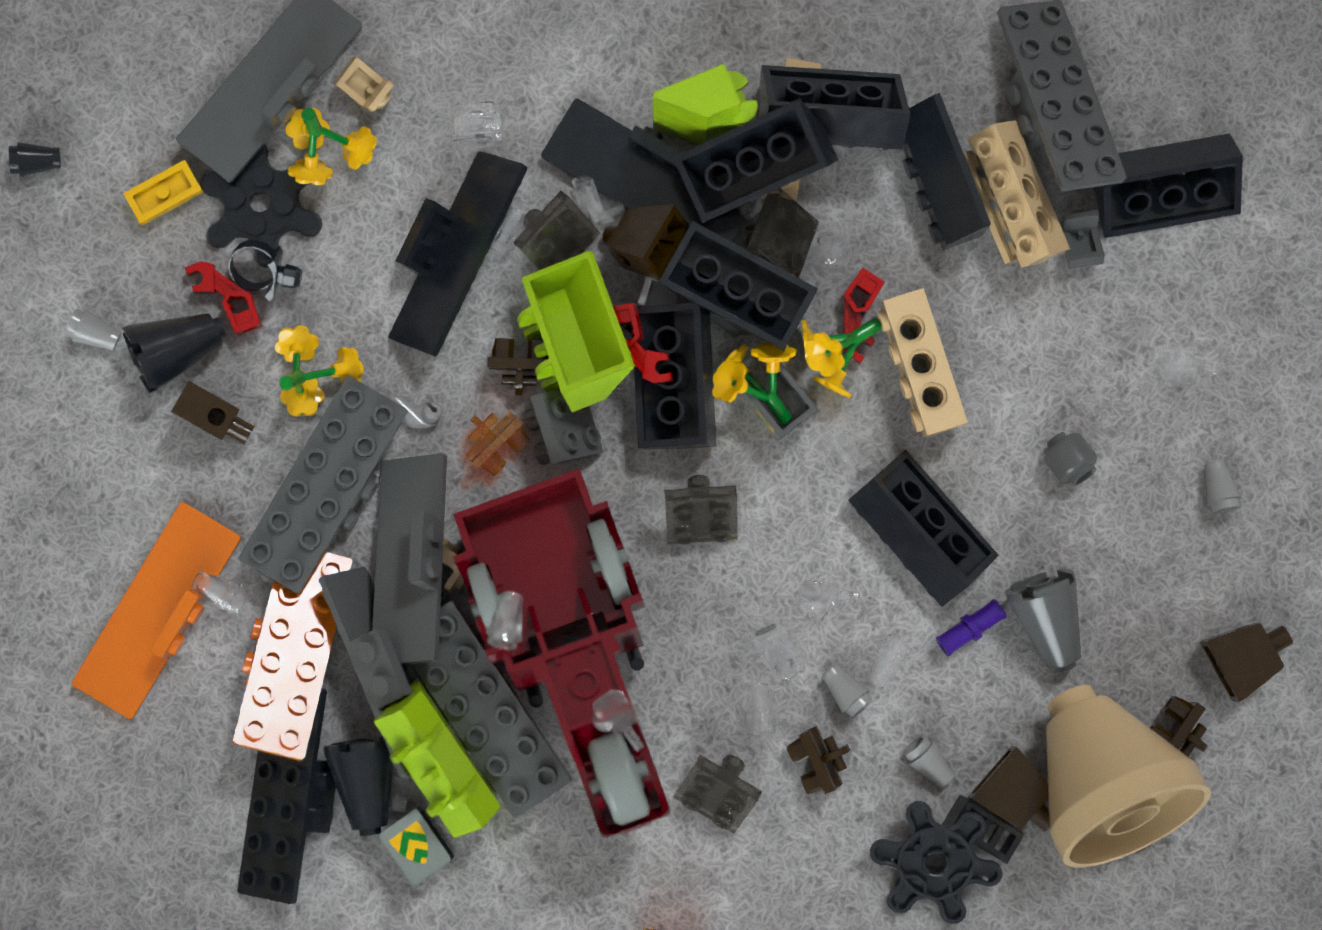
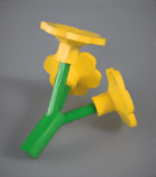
(308, 130)
(825, 351)
(733, 376)
(301, 389)

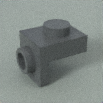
(1083, 238)

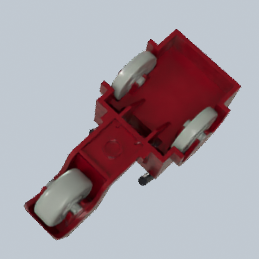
(574, 622)

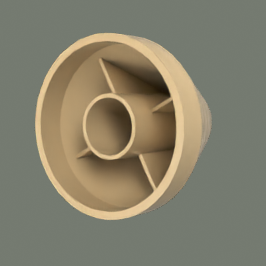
(1113, 780)

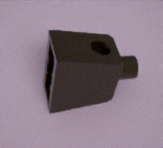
(646, 238)
(196, 405)
(1246, 657)
(1014, 791)

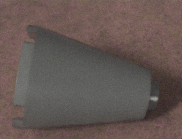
(1049, 616)

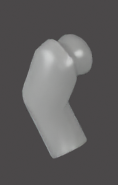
(420, 416)

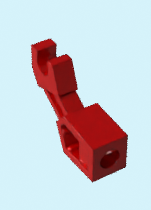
(215, 281)
(871, 286)
(644, 359)

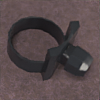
(288, 275)

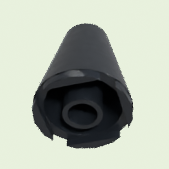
(171, 346)
(363, 781)

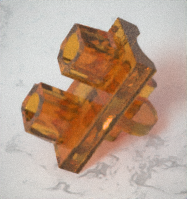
(507, 430)

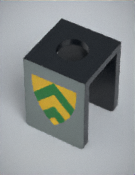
(416, 846)

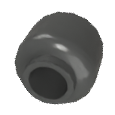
(1070, 458)

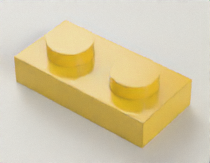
(163, 192)

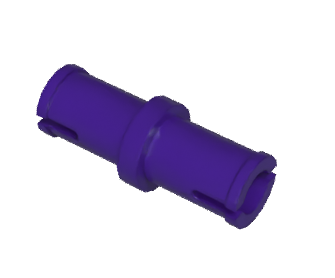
(971, 627)

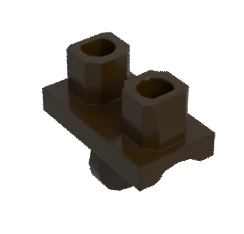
(504, 359)
(1186, 716)
(824, 757)

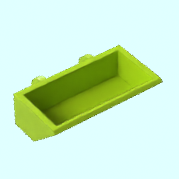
(703, 106)
(577, 331)
(438, 762)

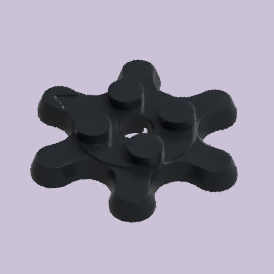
(242, 221)
(940, 884)

